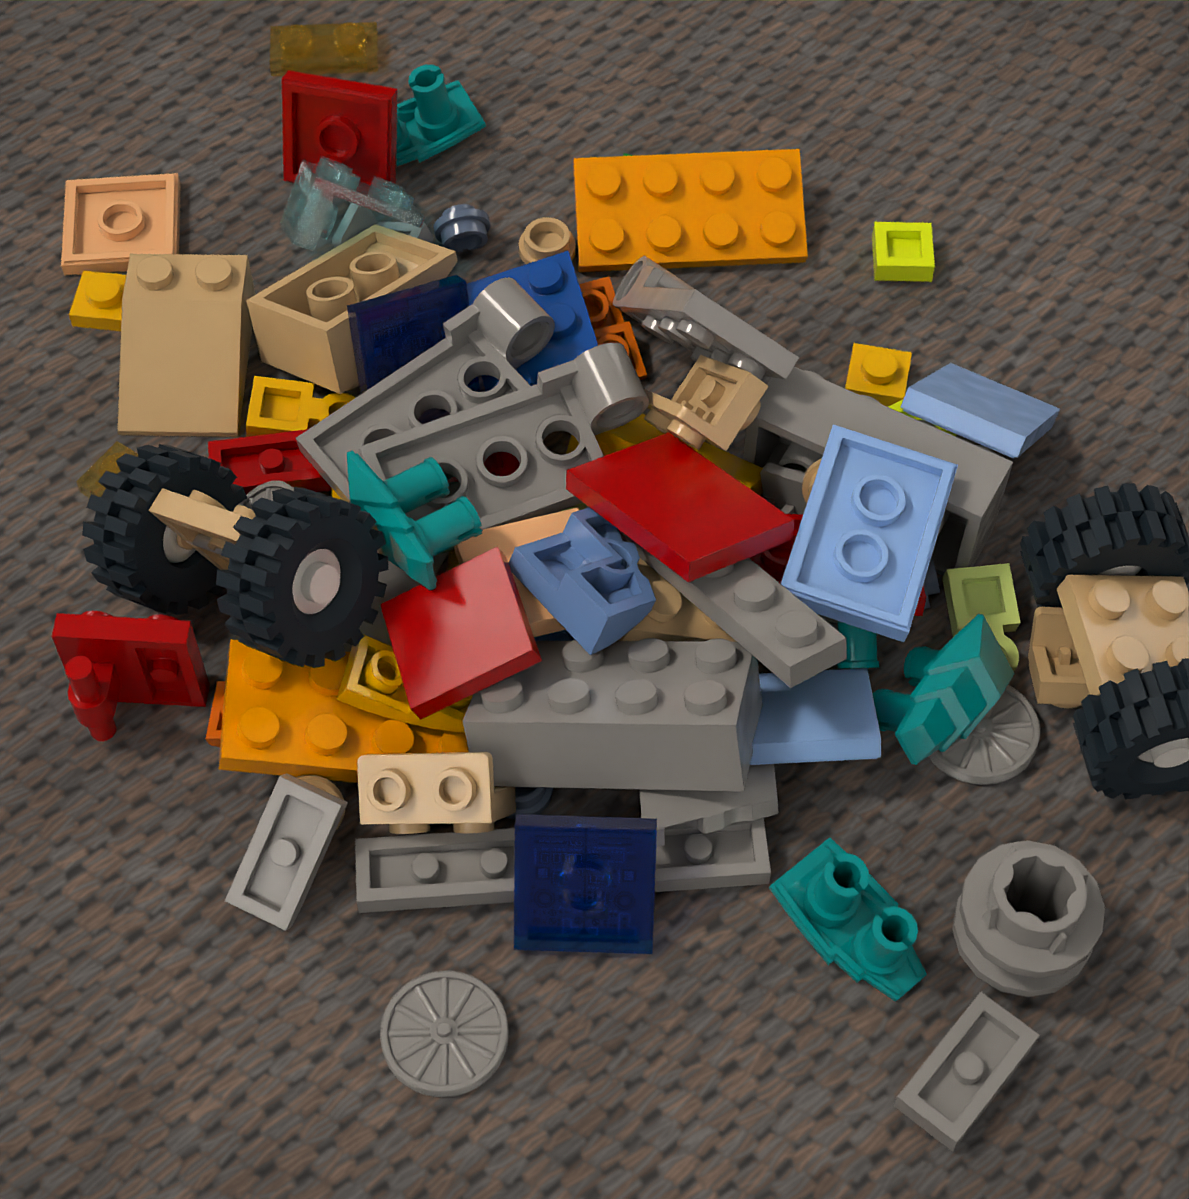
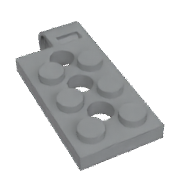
(685, 315)
(484, 339)
(577, 397)

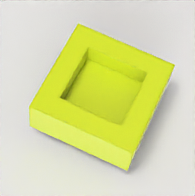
(903, 251)

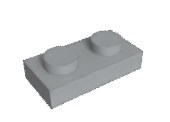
(286, 851)
(966, 1071)

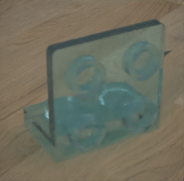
(310, 206)

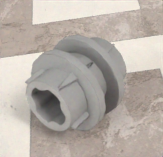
(1028, 918)

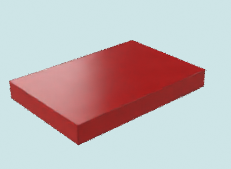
(679, 506)

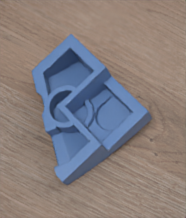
(586, 580)

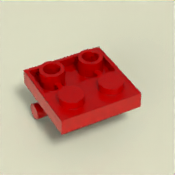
(127, 662)

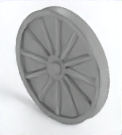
(997, 746)
(444, 1033)

